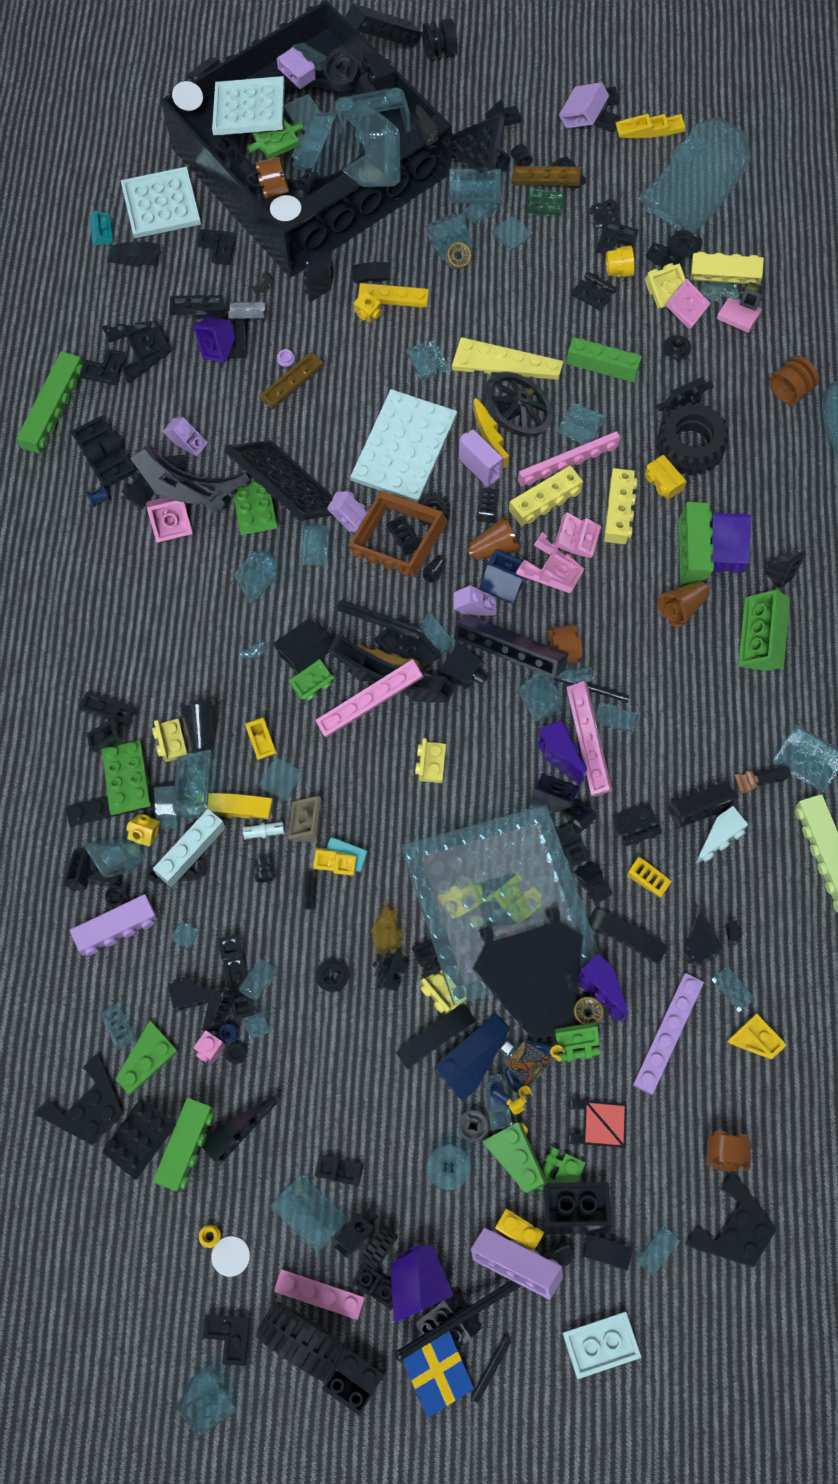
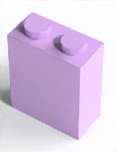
(584, 105)
(480, 457)

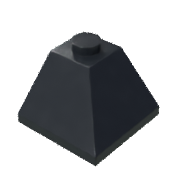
(553, 793)
(701, 942)

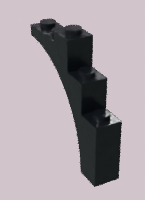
(153, 466)
(371, 668)

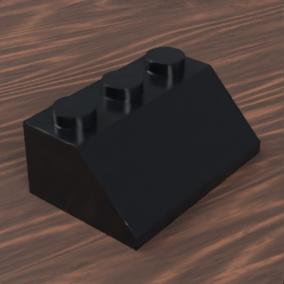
(702, 804)
(577, 1208)

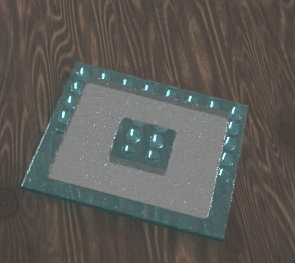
(493, 877)

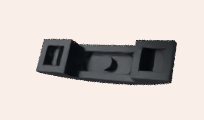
(628, 935)
(235, 975)
(435, 1036)

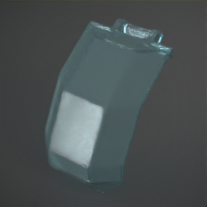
(699, 175)

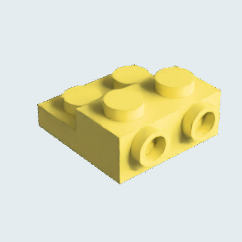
(664, 283)

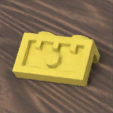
(170, 739)
(431, 762)
(437, 988)

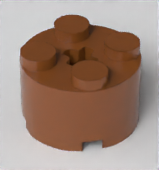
(272, 177)
(565, 639)
(728, 1151)

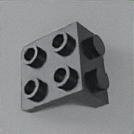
(444, 1311)

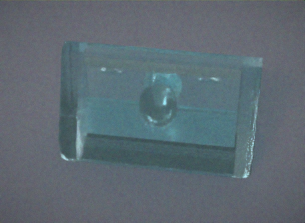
(311, 55)
(436, 634)
(733, 989)
(657, 1250)

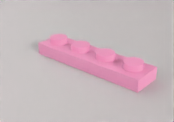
(319, 1294)

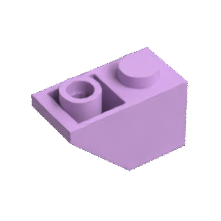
(185, 436)
(474, 602)

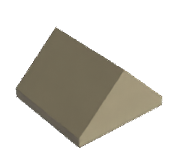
(305, 820)

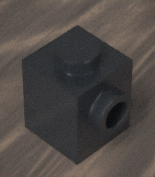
(752, 295)

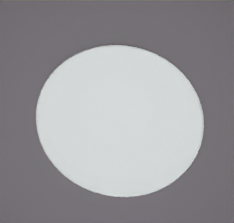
(187, 95)
(285, 208)
(230, 1256)

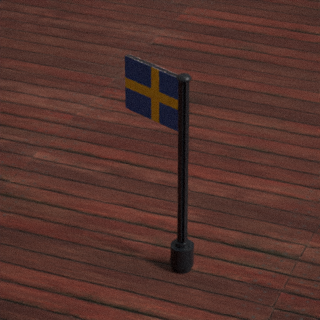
(434, 1359)

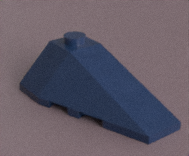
(470, 1060)

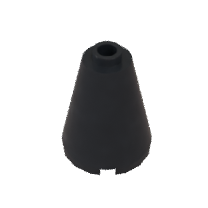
(200, 723)

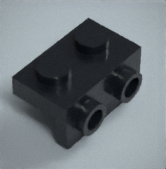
(138, 491)

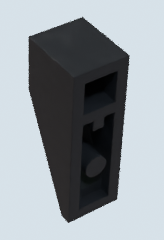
(784, 568)

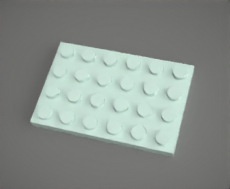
(404, 446)

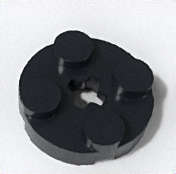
(677, 246)

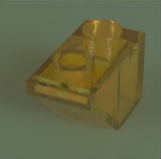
(384, 933)

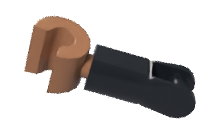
(750, 781)

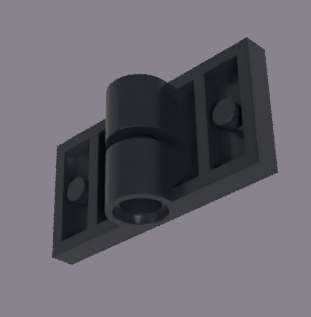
(103, 451)

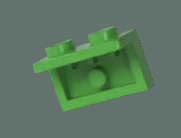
(310, 680)

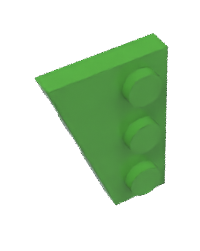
(145, 1059)
(517, 1157)

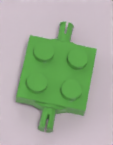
(276, 142)

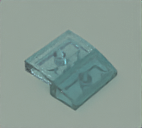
(581, 424)

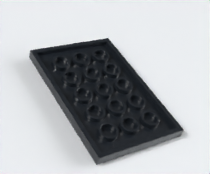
(282, 478)

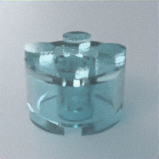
(448, 1155)

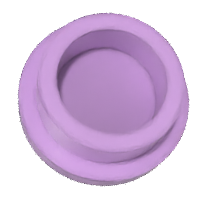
(285, 358)

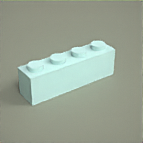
(189, 848)

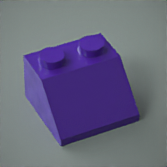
(214, 338)

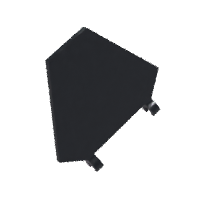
(534, 973)

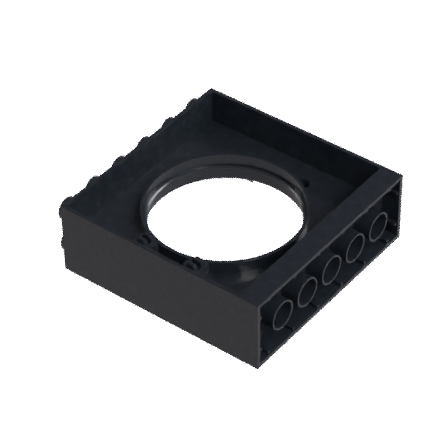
(336, 204)

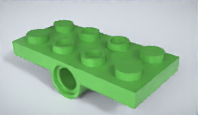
(254, 509)
(126, 777)

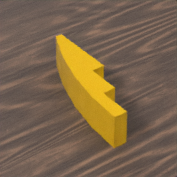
(648, 127)
(489, 430)
(239, 806)

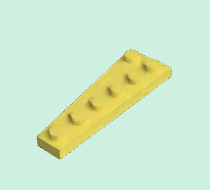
(490, 358)

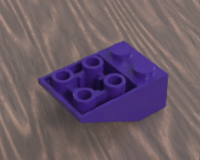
(561, 752)
(602, 982)

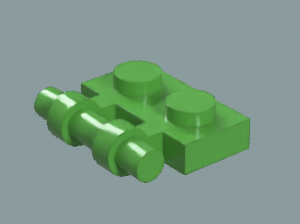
(578, 1037)
(569, 1168)

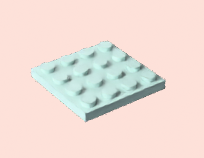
(248, 105)
(160, 202)

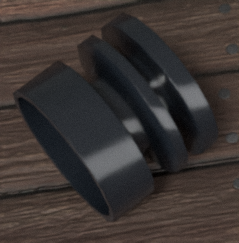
(439, 38)

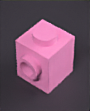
(209, 1047)

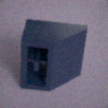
(501, 577)

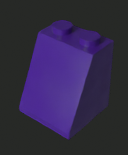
(730, 541)
(417, 1281)

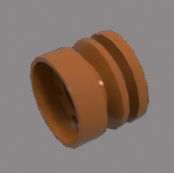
(794, 380)

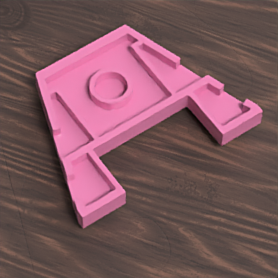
(559, 570)

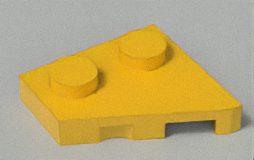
(758, 1038)

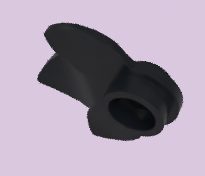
(602, 214)

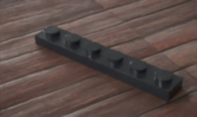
(99, 808)

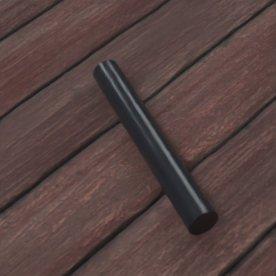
(492, 1367)

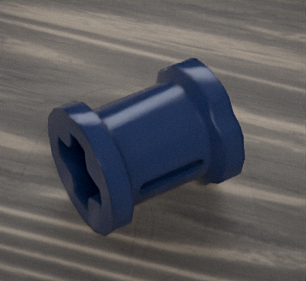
(97, 496)

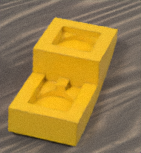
(334, 861)

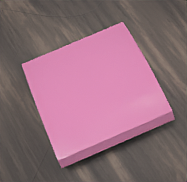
(738, 315)
(577, 535)

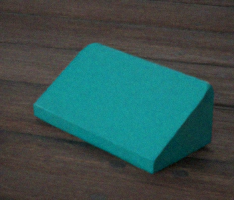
(101, 228)
(361, 854)

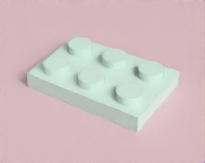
(601, 1345)

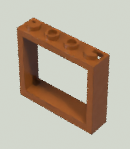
(369, 523)

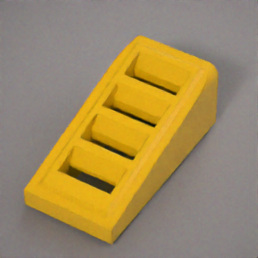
(653, 872)

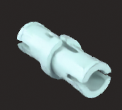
(263, 830)

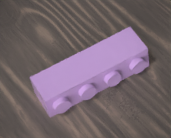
(114, 925)
(517, 1263)

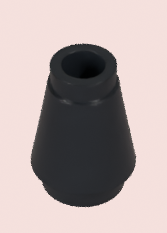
(434, 569)

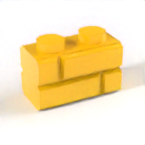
(665, 477)
(519, 1230)

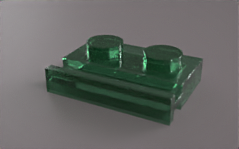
(545, 203)

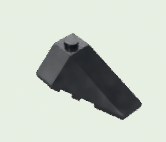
(228, 1136)

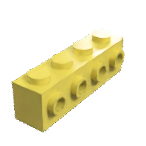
(726, 268)
(545, 496)
(619, 506)

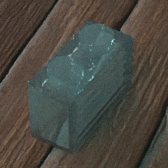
(314, 544)

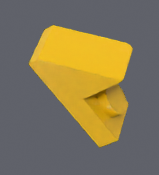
(260, 738)

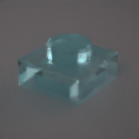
(184, 935)
(256, 1025)

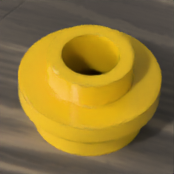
(204, 1231)

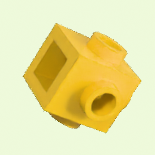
(367, 307)
(143, 830)

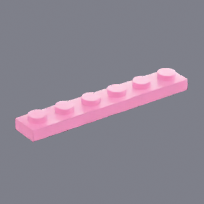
(572, 457)
(369, 698)
(589, 738)

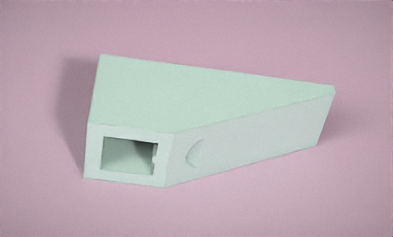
(725, 828)

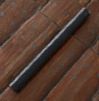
(599, 690)

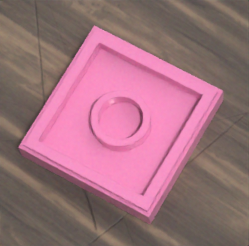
(687, 303)

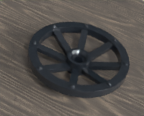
(520, 402)

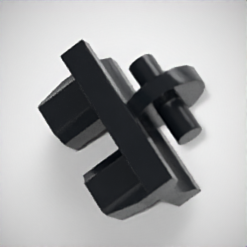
(394, 963)

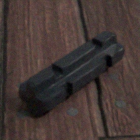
(310, 890)

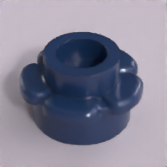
(222, 1033)

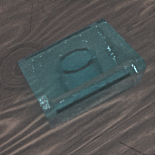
(540, 697)

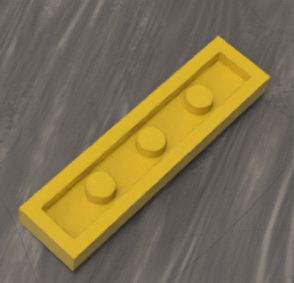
(397, 295)

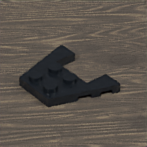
(146, 342)
(92, 1113)
(745, 1232)

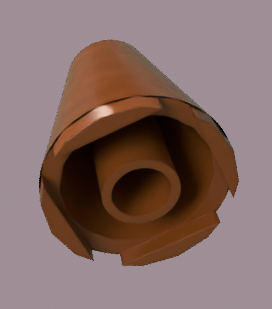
(496, 537)
(683, 602)

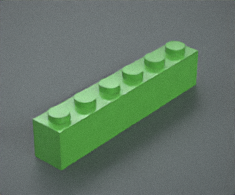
(50, 403)

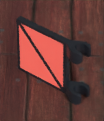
(602, 1124)

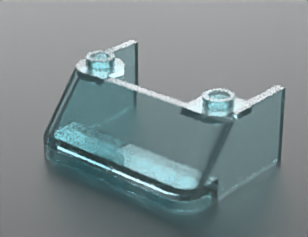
(379, 100)
(382, 148)

